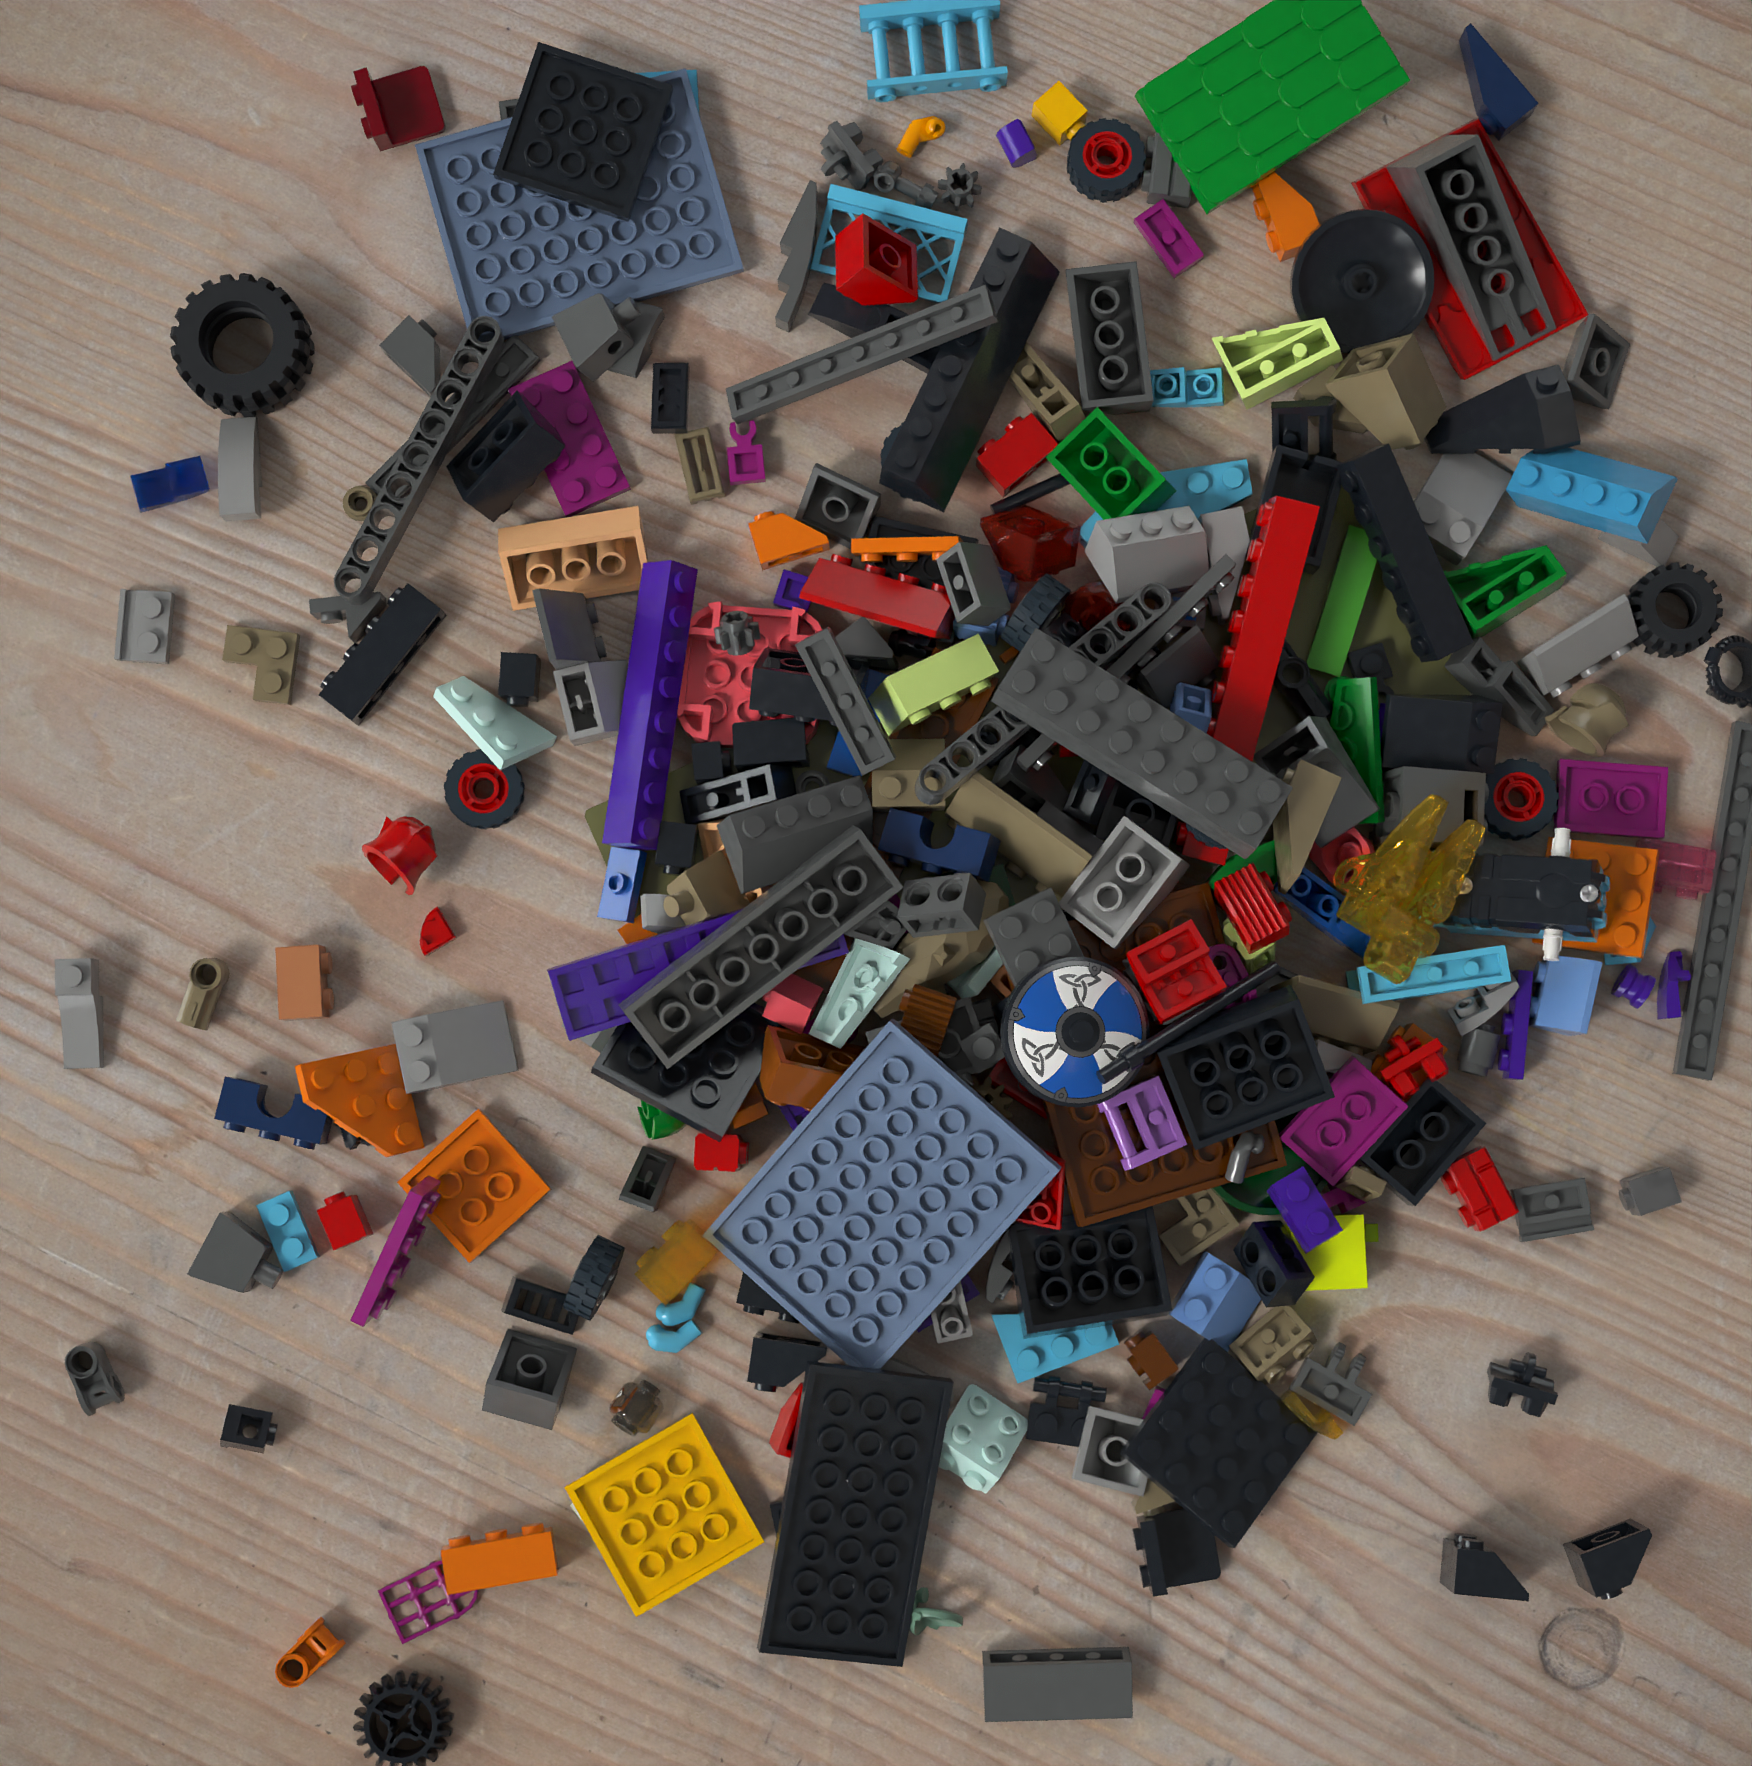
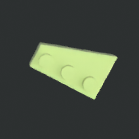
(1277, 358)
(933, 684)

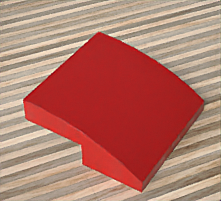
(1176, 971)

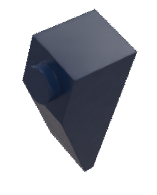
(1495, 90)

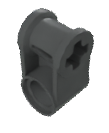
(93, 1380)

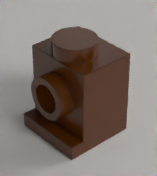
(1149, 1358)

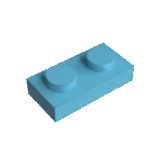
(288, 1231)

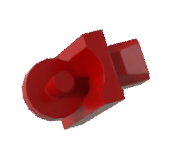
(1399, 1073)

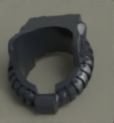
(1743, 692)

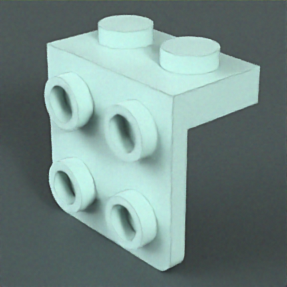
(981, 1438)

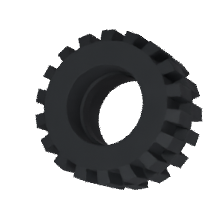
(1698, 598)

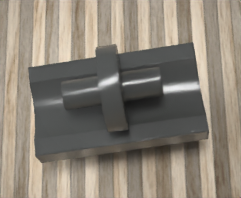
(845, 157)

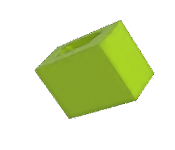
(1371, 1232)

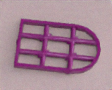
(422, 1613)

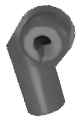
(1241, 1153)

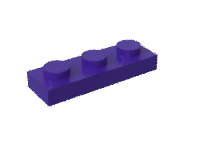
(1515, 1027)

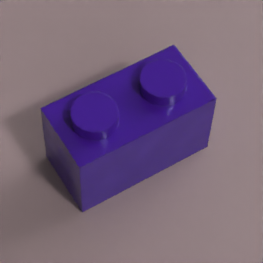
(1304, 1210)

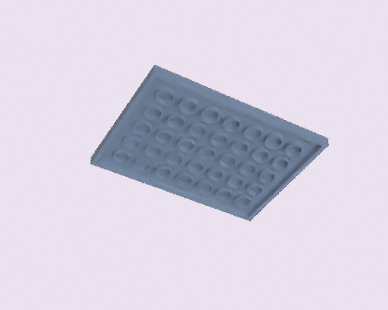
(537, 255)
(881, 1199)

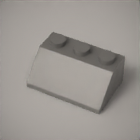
(1148, 549)
(1581, 648)

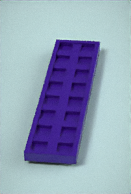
(596, 984)

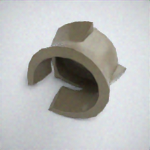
(1591, 720)

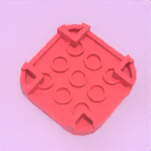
(719, 684)

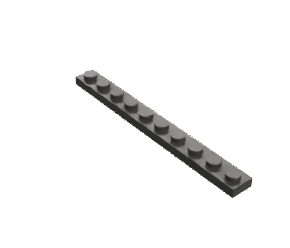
(1718, 913)

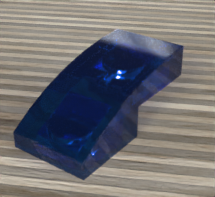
(170, 485)

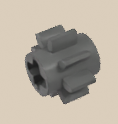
(958, 196)
(737, 633)

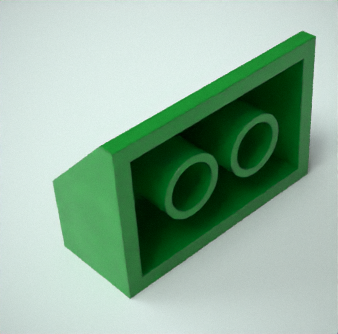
(1109, 469)

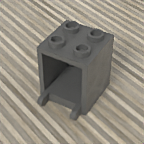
(1409, 786)

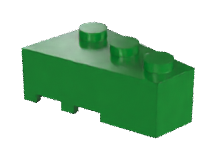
(1504, 587)

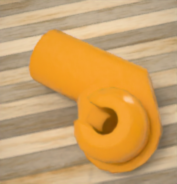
(920, 131)

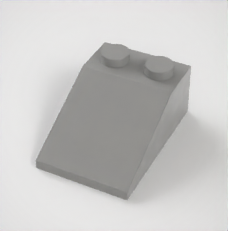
(1459, 502)
(1123, 883)
(454, 1047)

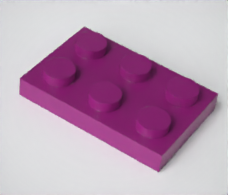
(1611, 798)
(1343, 1128)

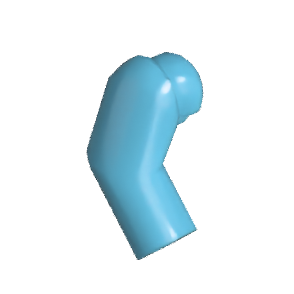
(682, 1310)
(672, 1341)

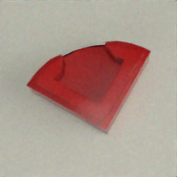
(435, 932)

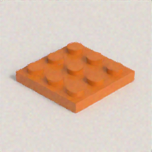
(1628, 900)
(481, 1185)

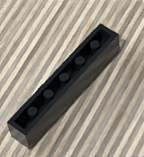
(1404, 553)

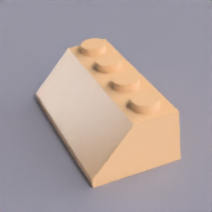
(574, 554)

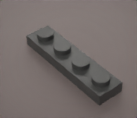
(845, 700)

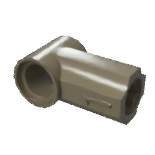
(200, 996)

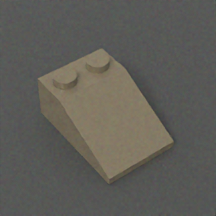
(1301, 819)

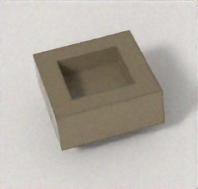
(1362, 1183)

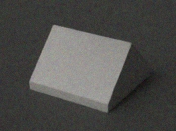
(1100, 1448)

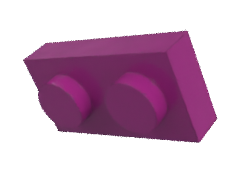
(1168, 238)

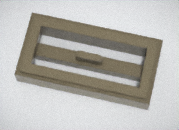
(706, 494)

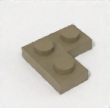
(272, 653)
(1205, 1223)

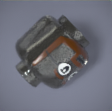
(636, 1407)

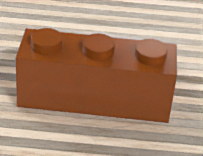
(801, 1067)

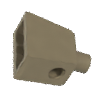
(704, 891)

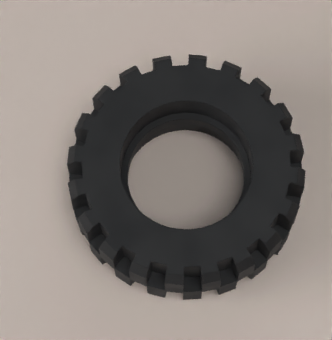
(217, 308)

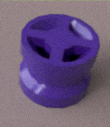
(1633, 986)

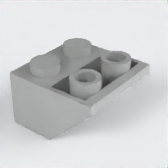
(592, 699)

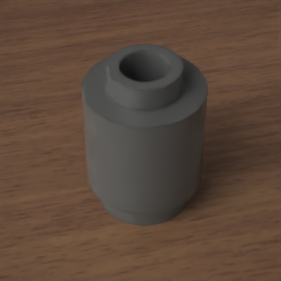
(1478, 1050)

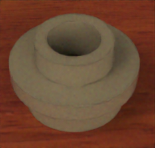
(355, 494)

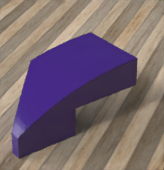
(1668, 991)

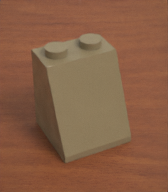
(1390, 391)

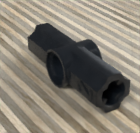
(1305, 695)

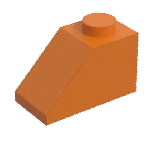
(784, 539)

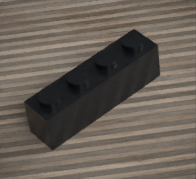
(382, 653)

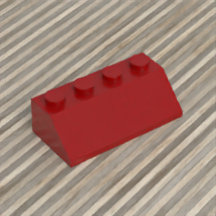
(879, 597)

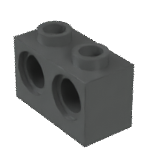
(941, 905)

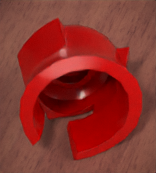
(402, 850)

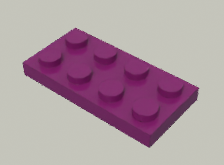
(587, 466)
(393, 1259)

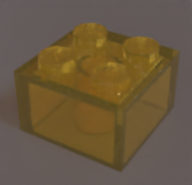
(676, 1262)

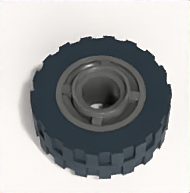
(1036, 610)
(594, 1277)

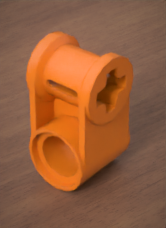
(312, 1650)

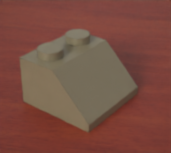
(895, 781)

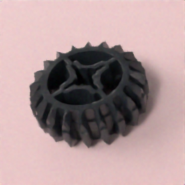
(389, 1713)

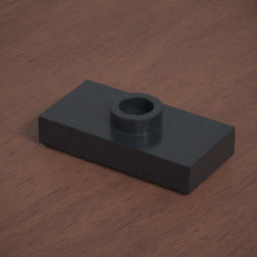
(670, 398)

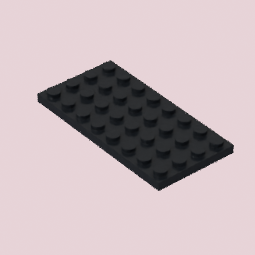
(855, 1514)

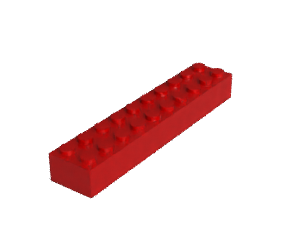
(1257, 639)

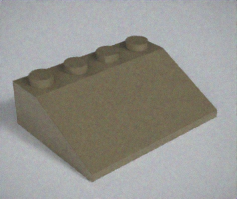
(1026, 839)

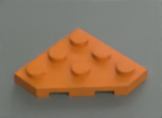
(364, 1098)

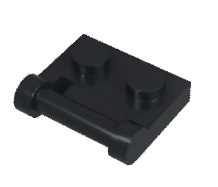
(1291, 425)

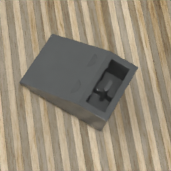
(1318, 745)

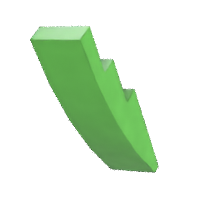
(1343, 603)

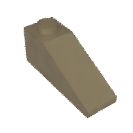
(1046, 395)

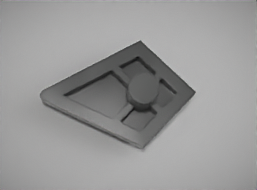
(879, 927)

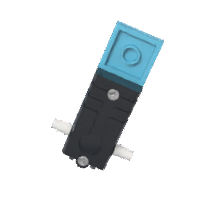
(1533, 897)

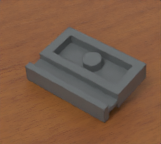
(1552, 1209)

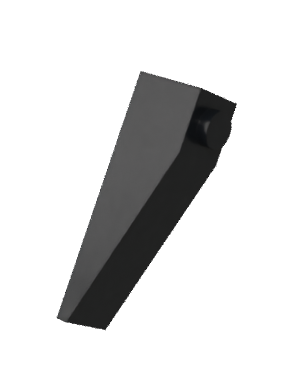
(1519, 414)

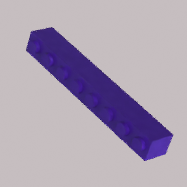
(650, 705)

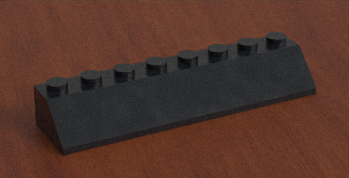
(969, 376)

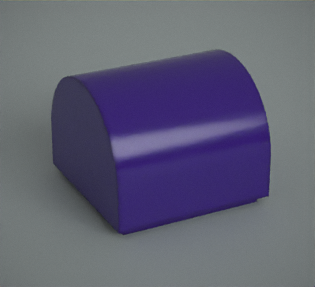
(1016, 143)

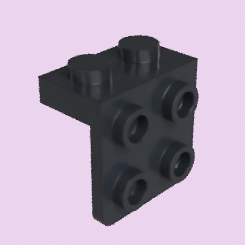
(1175, 1551)

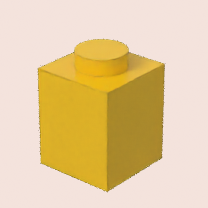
(1059, 113)

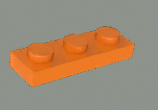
(905, 548)

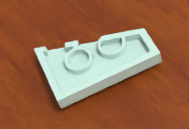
(491, 723)
(856, 989)

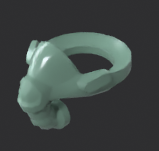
(931, 1617)

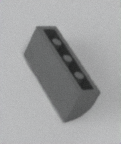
(1057, 1684)

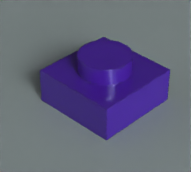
(789, 591)

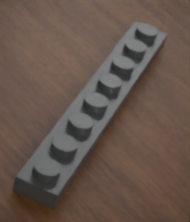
(862, 354)
(1142, 650)

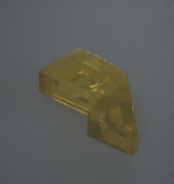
(1320, 1422)

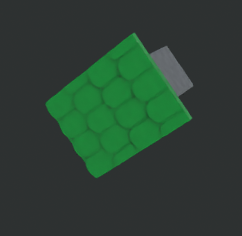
(1269, 92)

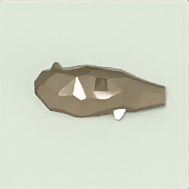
(942, 957)

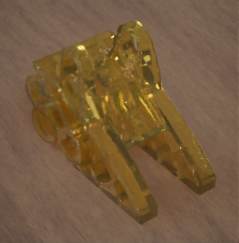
(1404, 883)

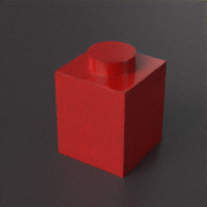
(344, 1220)

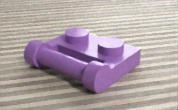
(1152, 1117)

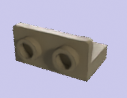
(1274, 1344)

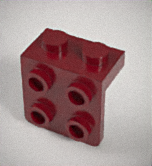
(398, 107)

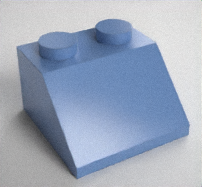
(1564, 995)
(1215, 1301)

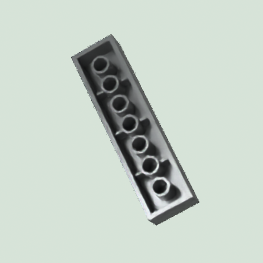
(1141, 744)
(760, 946)

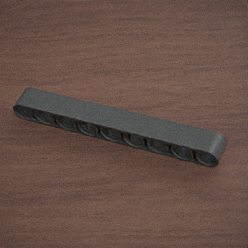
(419, 443)
(1007, 730)

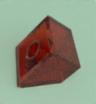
(1031, 542)

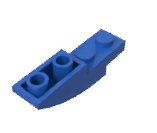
(1319, 905)

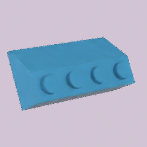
(1592, 491)

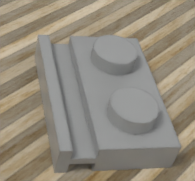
(144, 626)

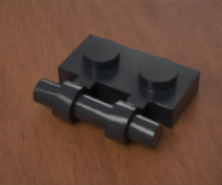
(1059, 1423)

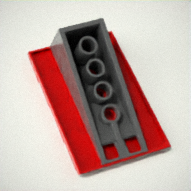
(1490, 260)

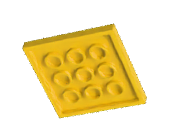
(664, 1514)

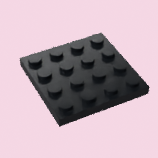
(583, 131)
(703, 1085)
(1218, 1442)

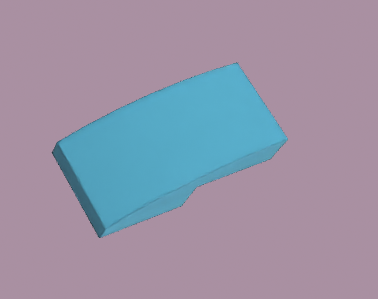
(1187, 388)

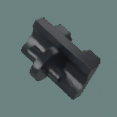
(1522, 1379)

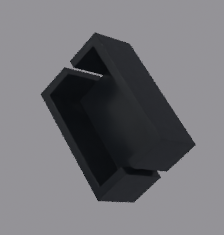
(1316, 486)

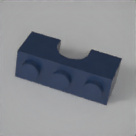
(908, 840)
(244, 1106)

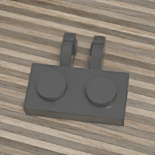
(1331, 1390)

